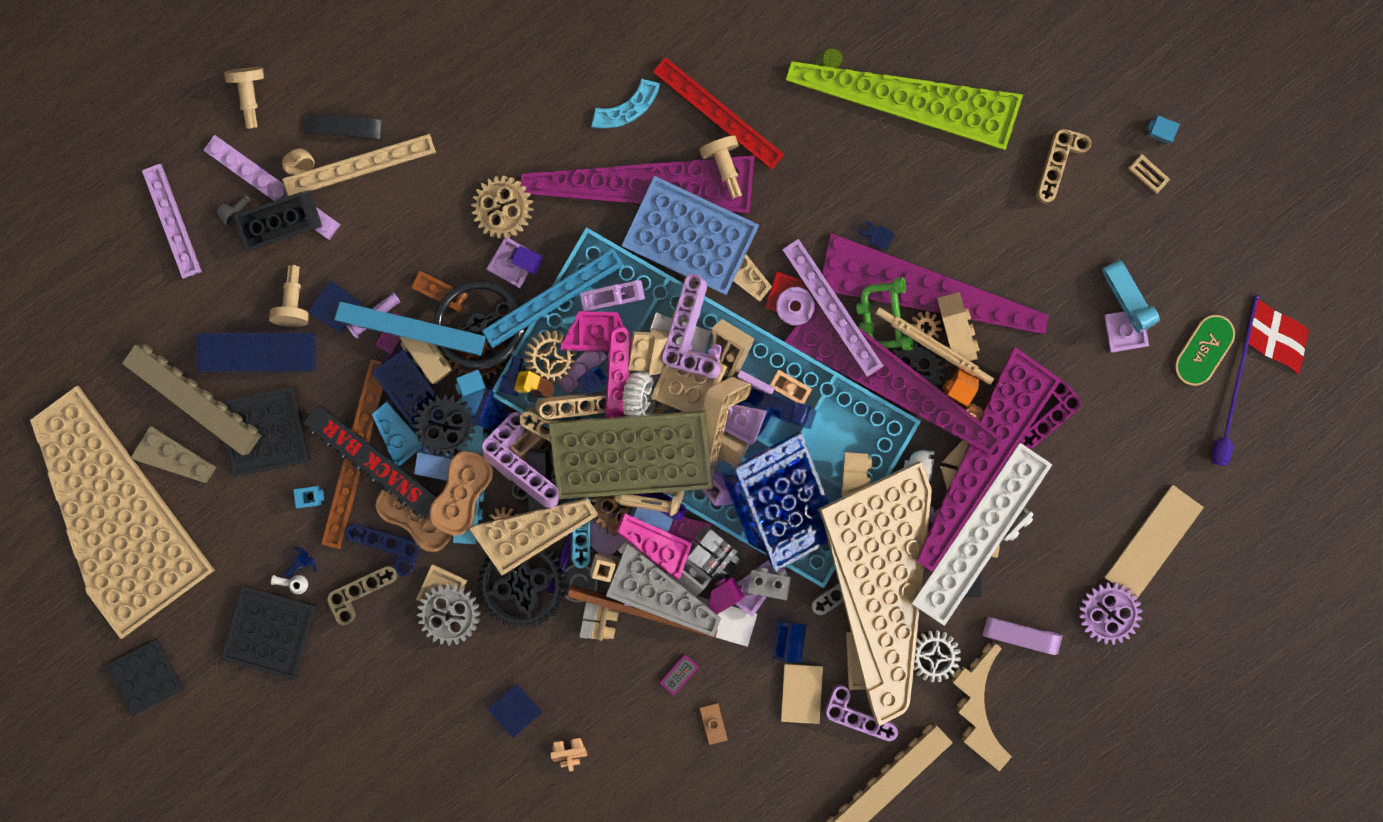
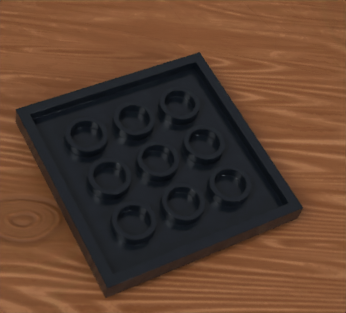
(281, 431)
(269, 632)

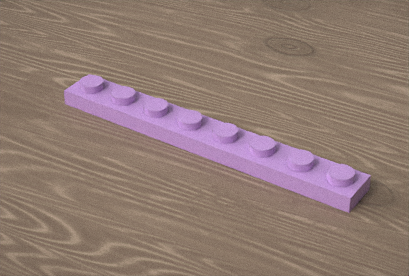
(260, 178)
(833, 308)

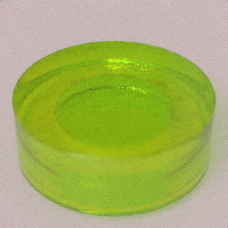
(832, 58)

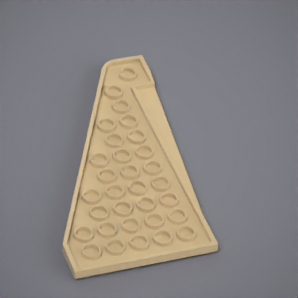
(875, 551)

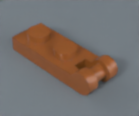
(436, 289)

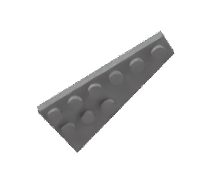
(653, 590)

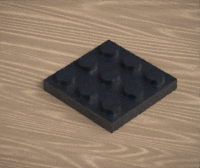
(145, 677)

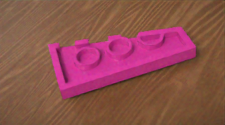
(659, 546)

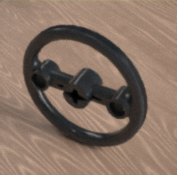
(485, 320)

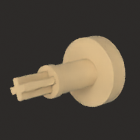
(244, 78)
(720, 151)
(289, 314)

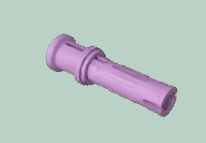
(384, 306)

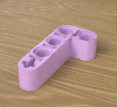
(1022, 636)
(863, 717)

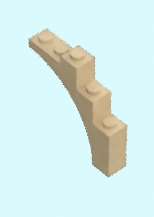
(972, 707)

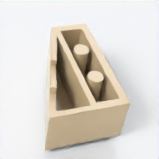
(429, 359)

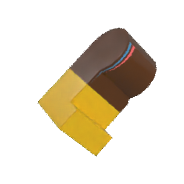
(534, 383)

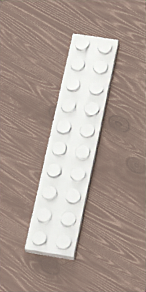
(982, 534)

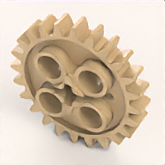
(495, 190)

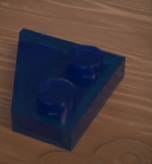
(490, 412)

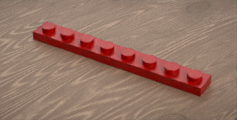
(718, 113)

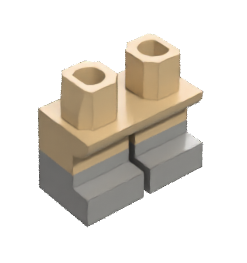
(598, 629)

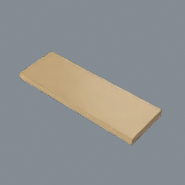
(1154, 541)

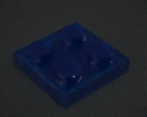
(515, 710)

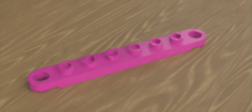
(617, 373)

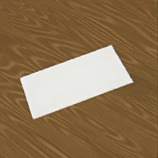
(734, 624)

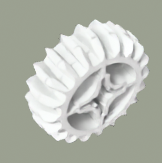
(638, 394)
(944, 657)

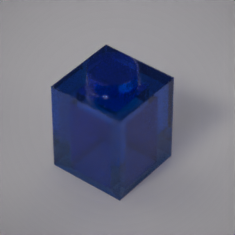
(592, 380)

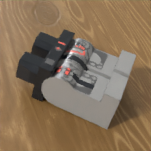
(717, 557)

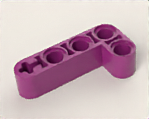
(1047, 419)

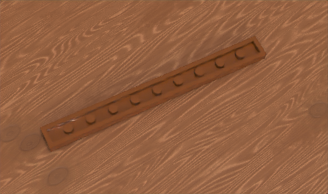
(349, 475)

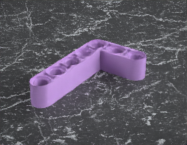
(687, 331)
(516, 464)

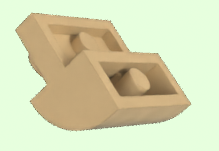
(647, 351)

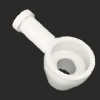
(290, 583)

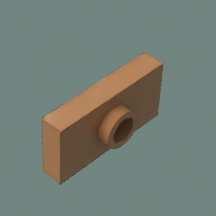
(713, 723)

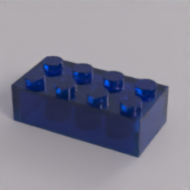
(405, 385)

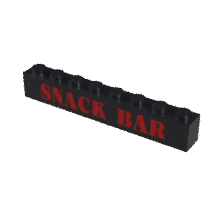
(371, 460)

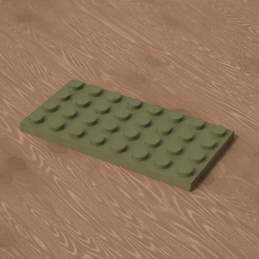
(631, 455)

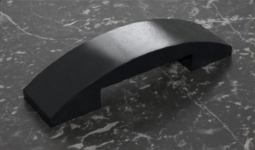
(342, 125)

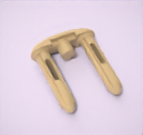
(653, 504)

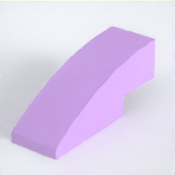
(612, 295)

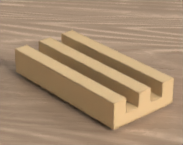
(1136, 163)

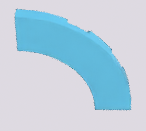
(628, 111)

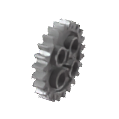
(452, 597)

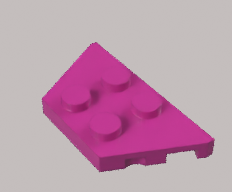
(592, 331)

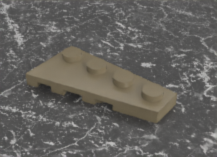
(166, 453)

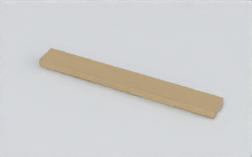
(359, 165)

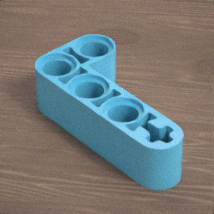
(1129, 297)
(584, 546)

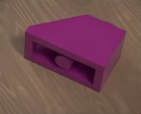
(725, 595)

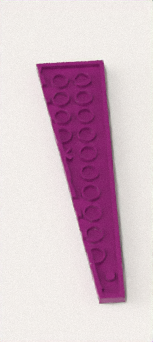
(631, 182)
(853, 267)
(893, 381)
(1011, 410)

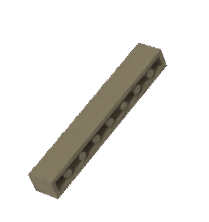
(192, 399)

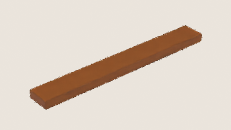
(604, 601)

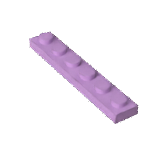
(171, 221)

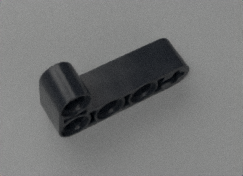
(540, 461)

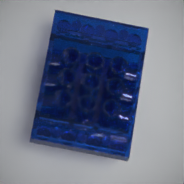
(780, 501)

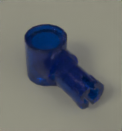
(509, 379)

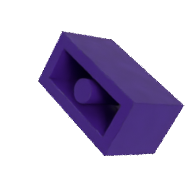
(526, 259)

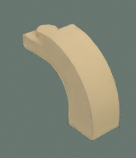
(604, 566)

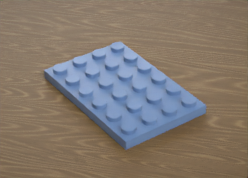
(690, 235)

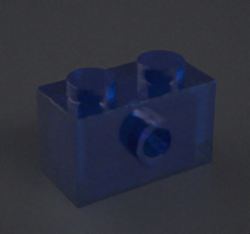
(789, 641)

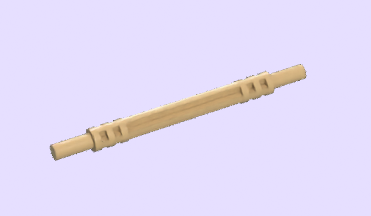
(934, 346)

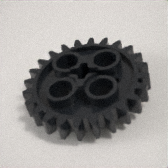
(914, 357)
(439, 440)

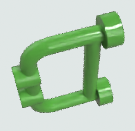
(864, 308)

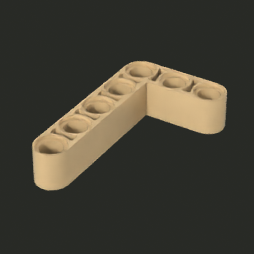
(574, 405)
(716, 408)

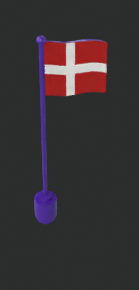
(1275, 338)

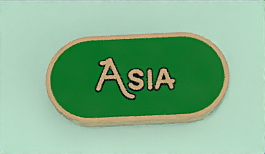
(1204, 350)

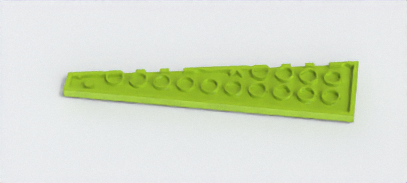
(959, 110)

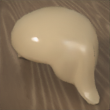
(297, 162)

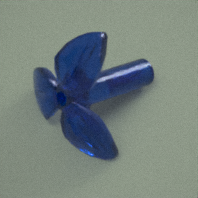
(300, 562)

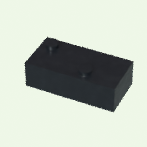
(278, 220)

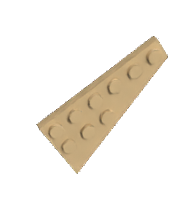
(521, 536)

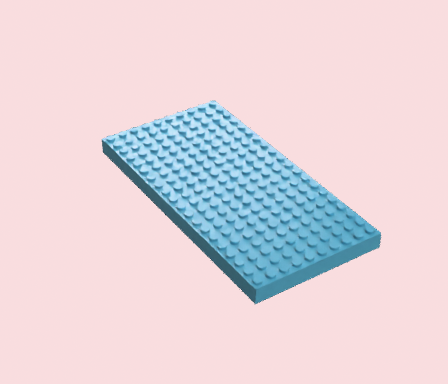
(846, 413)

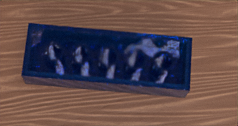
(256, 352)

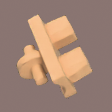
(577, 751)

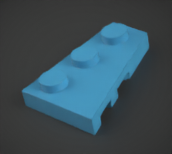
(397, 433)

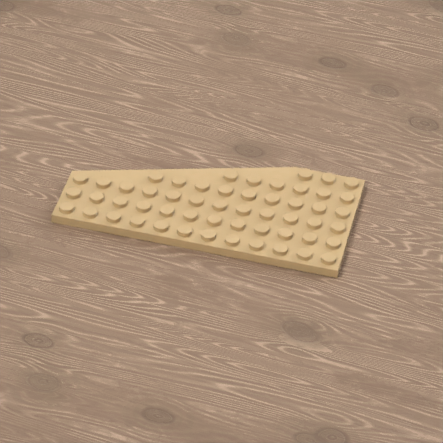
(118, 525)

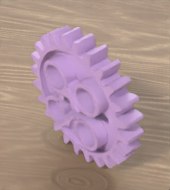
(1121, 600)

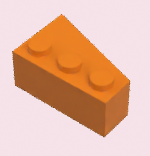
(961, 387)

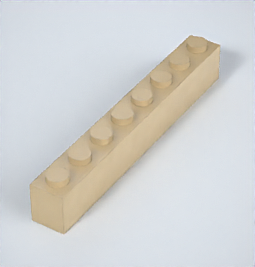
(894, 777)

